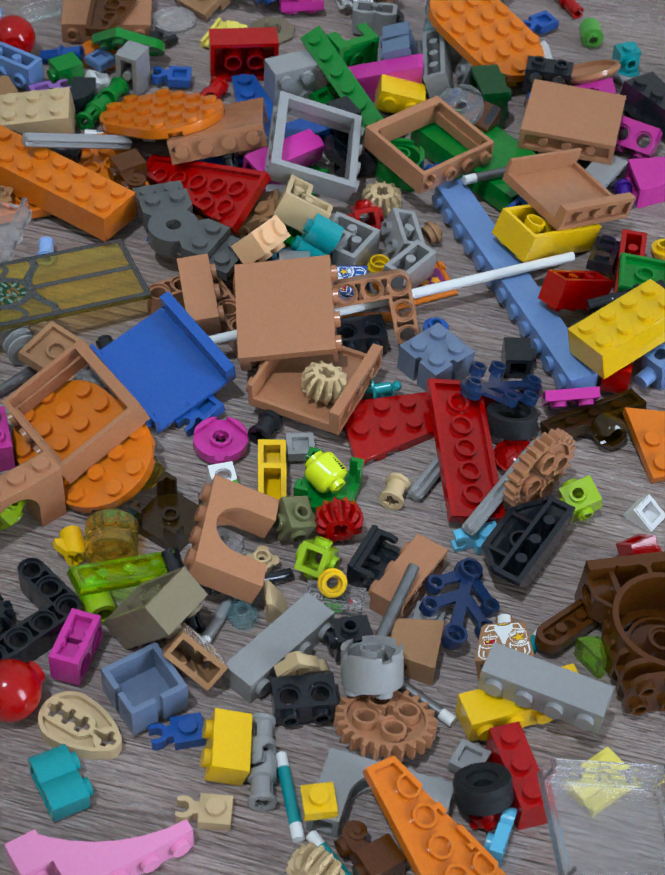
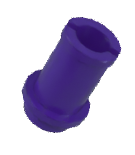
(623, 186)

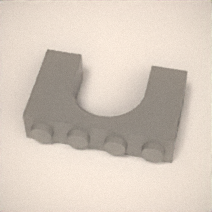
(346, 773)

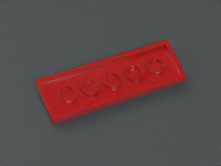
(462, 449)

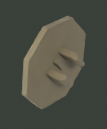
(284, 28)

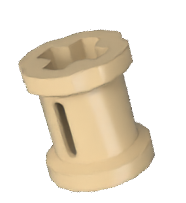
(393, 493)

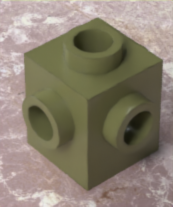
(294, 519)

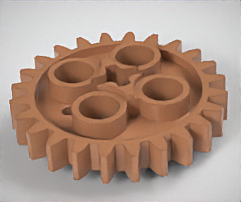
(539, 468)
(386, 726)

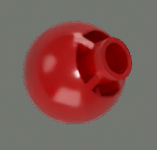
(17, 32)
(19, 689)

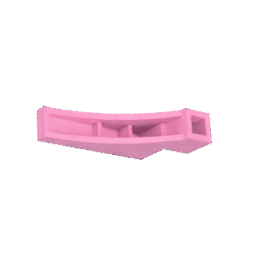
(132, 856)

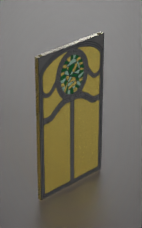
(68, 283)

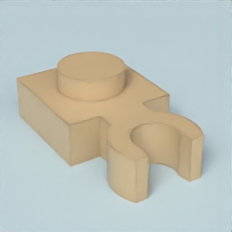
(300, 664)
(211, 812)

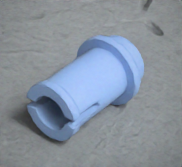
(46, 245)

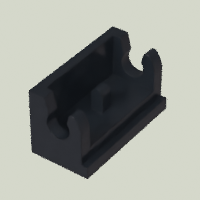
(372, 558)

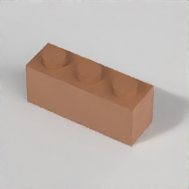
(200, 293)
(420, 551)

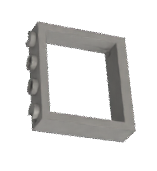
(325, 115)

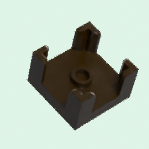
(168, 516)

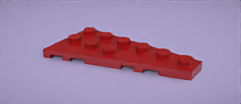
(215, 190)
(390, 425)

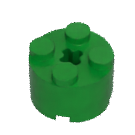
(414, 153)

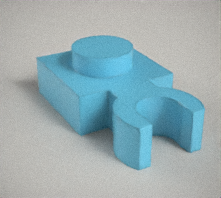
(497, 842)

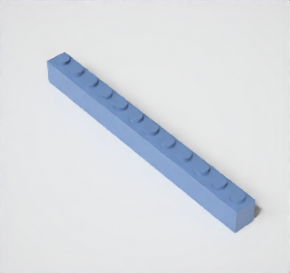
(516, 293)

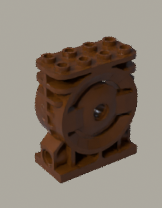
(622, 594)

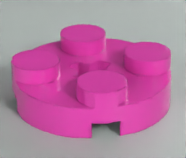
(220, 452)

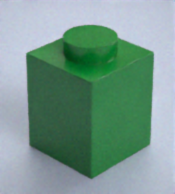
(65, 67)

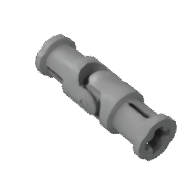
(262, 763)

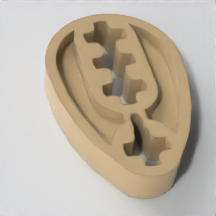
(85, 712)

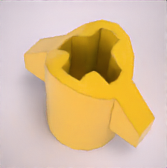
(70, 545)

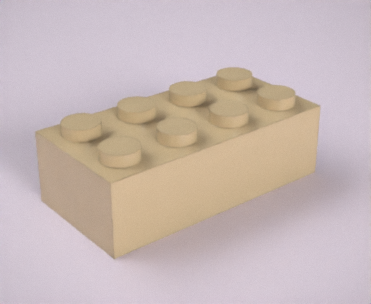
(39, 111)

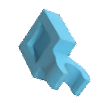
(464, 541)

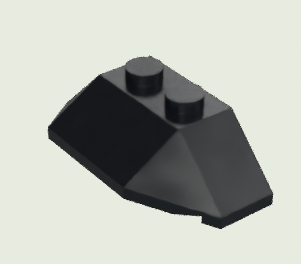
(526, 539)

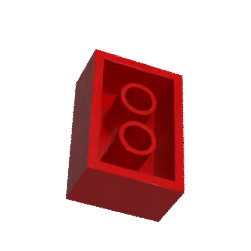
(241, 51)

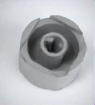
(372, 666)

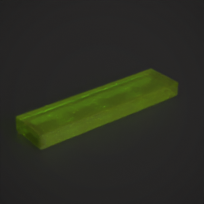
(116, 573)

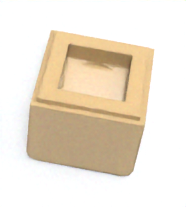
(273, 601)

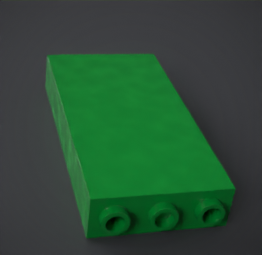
(441, 146)

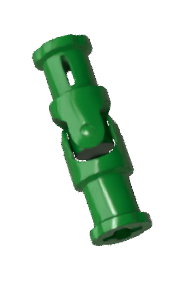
(117, 88)

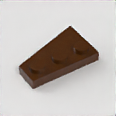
(106, 14)

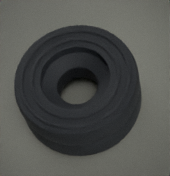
(483, 789)

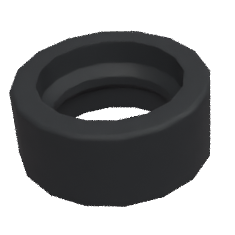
(511, 423)

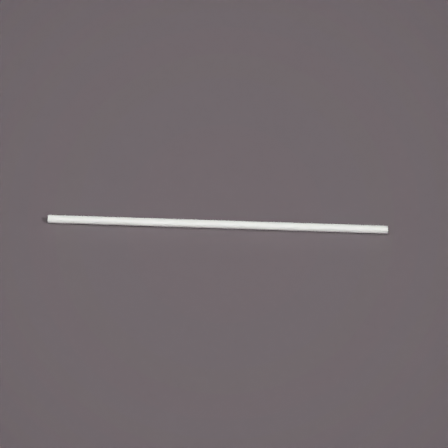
(441, 287)

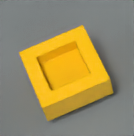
(318, 801)

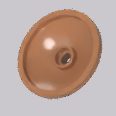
(593, 71)

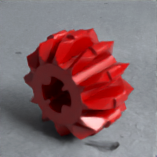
(339, 519)

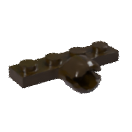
(599, 420)

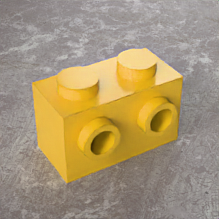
(398, 94)
(227, 747)

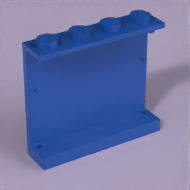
(167, 363)

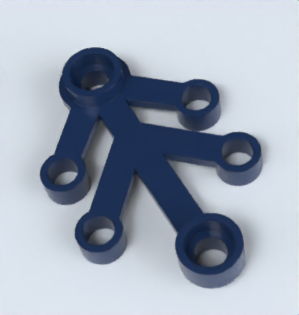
(474, 387)
(469, 575)

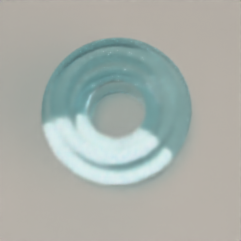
(242, 621)

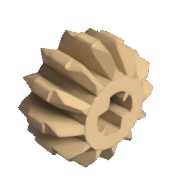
(383, 195)
(323, 382)
(313, 861)

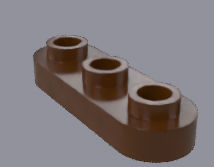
(564, 628)

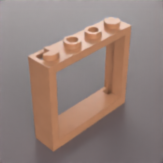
(380, 133)
(50, 379)

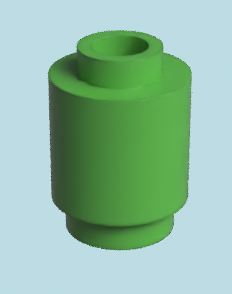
(591, 33)

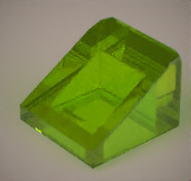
(591, 654)

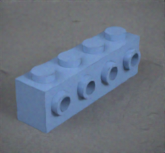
(20, 66)

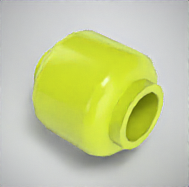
(325, 472)

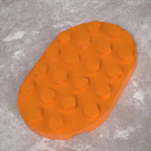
(486, 34)
(162, 114)
(68, 421)

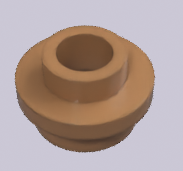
(432, 233)

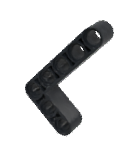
(40, 630)

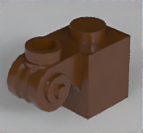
(128, 169)
(372, 858)

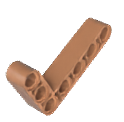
(386, 291)
(228, 301)

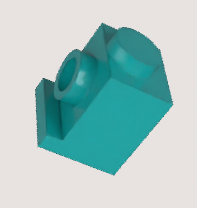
(629, 57)

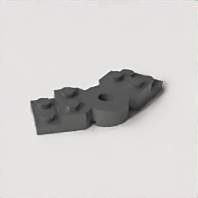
(175, 229)

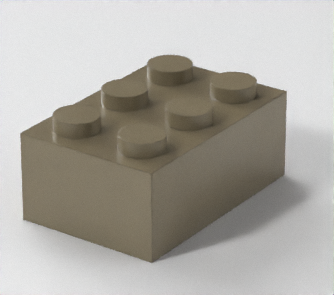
(156, 609)

